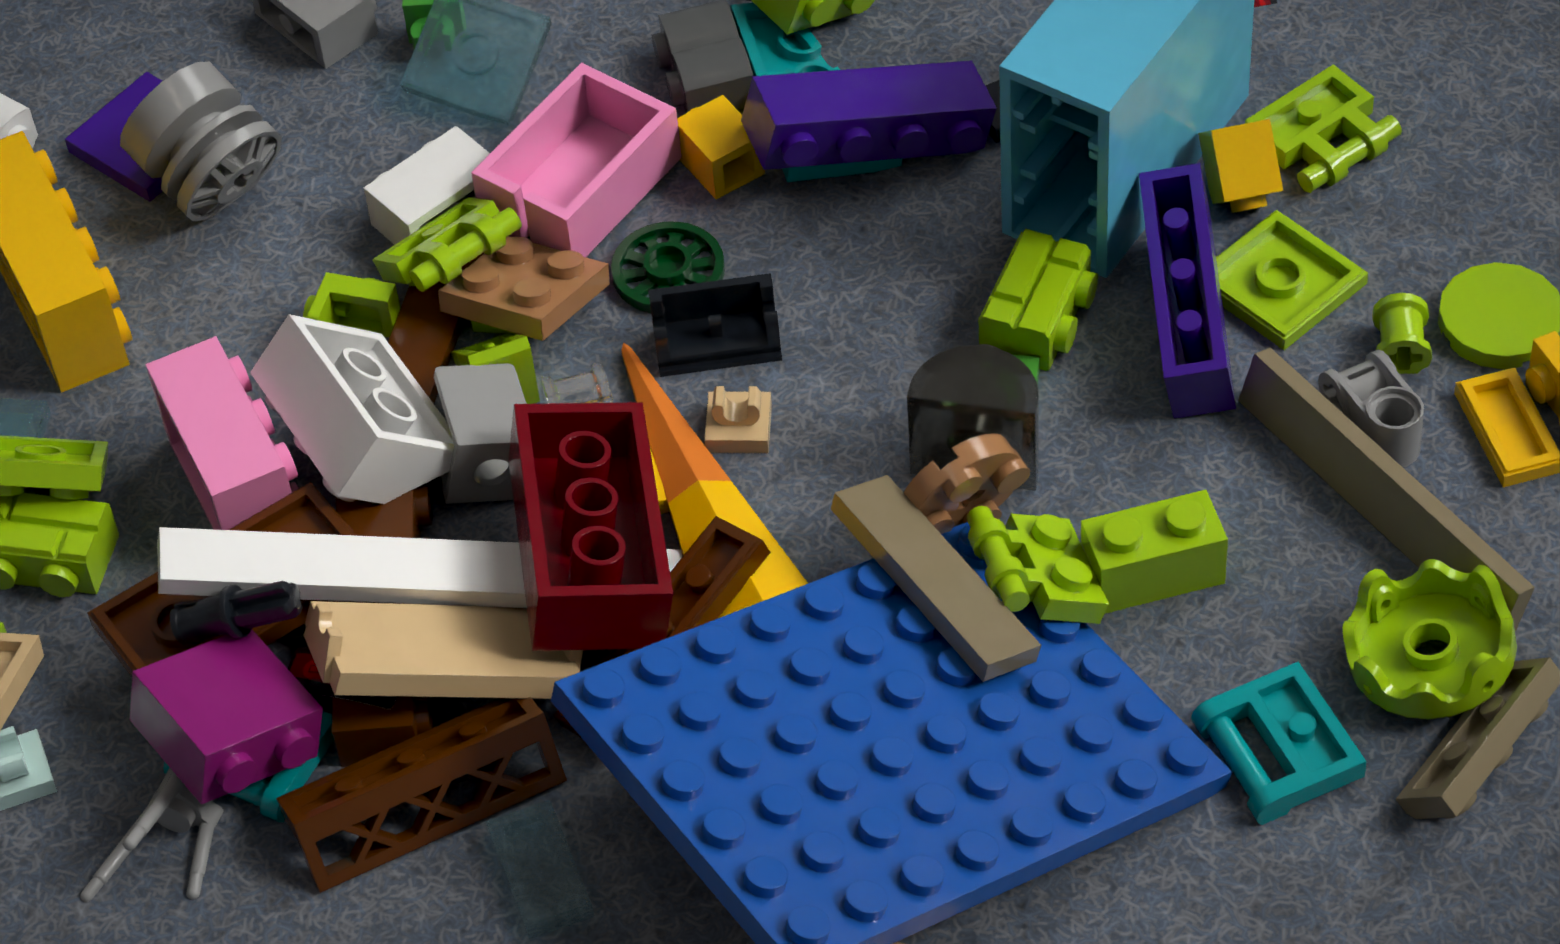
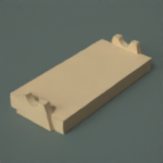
(431, 651)

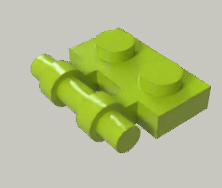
(1316, 114)
(447, 244)
(1037, 563)

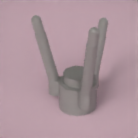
(176, 810)

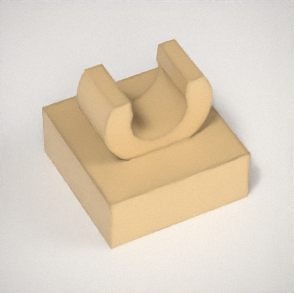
(738, 421)

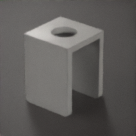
(479, 417)

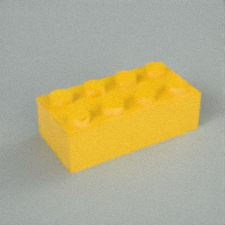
(54, 273)

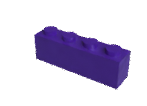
(867, 114)
(1186, 291)

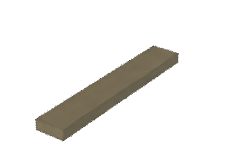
(1370, 476)

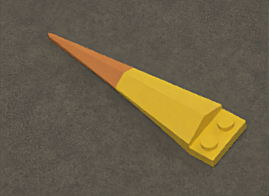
(701, 489)

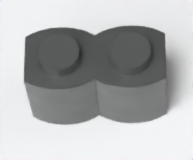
(703, 56)

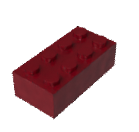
(589, 526)

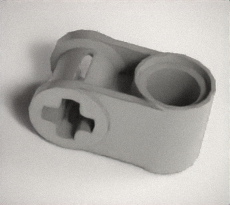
(1379, 404)

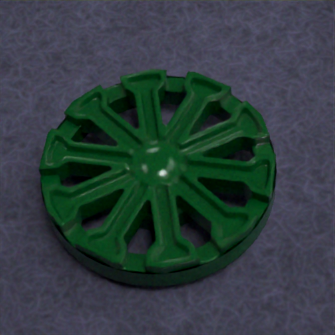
(664, 262)

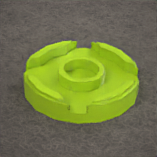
(1497, 312)

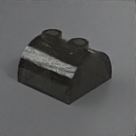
(971, 395)

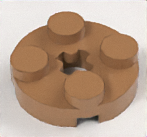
(980, 476)

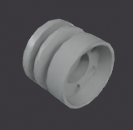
(200, 140)

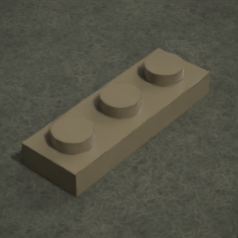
(1479, 743)

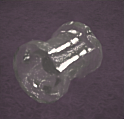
(593, 381)

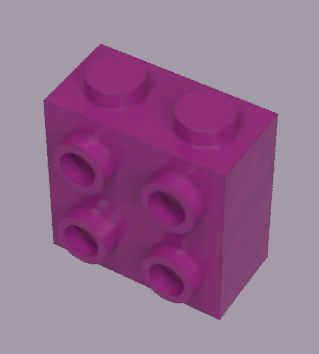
(225, 715)

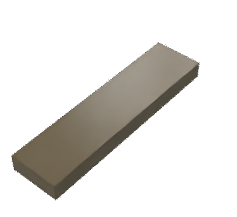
(935, 578)

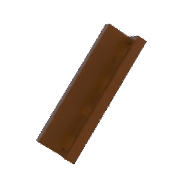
(407, 772)

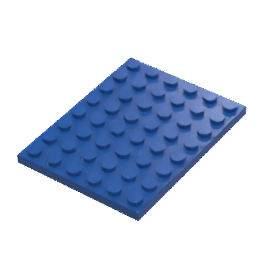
(860, 776)

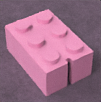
(581, 160)
(220, 433)

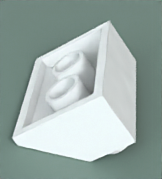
(353, 409)

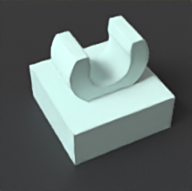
(23, 768)

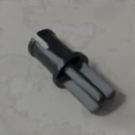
(234, 611)

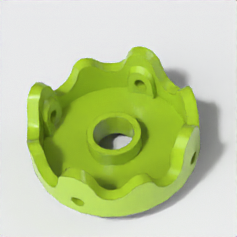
(1430, 605)

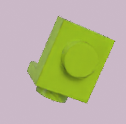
(355, 303)

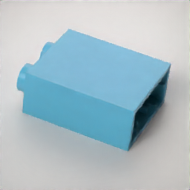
(1112, 96)

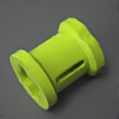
(1401, 324)

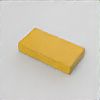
(1508, 427)

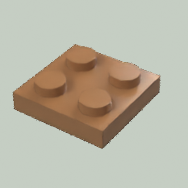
(525, 288)

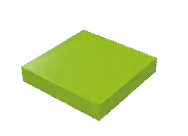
(1284, 279)

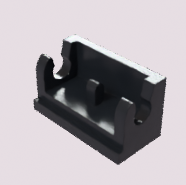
(715, 325)

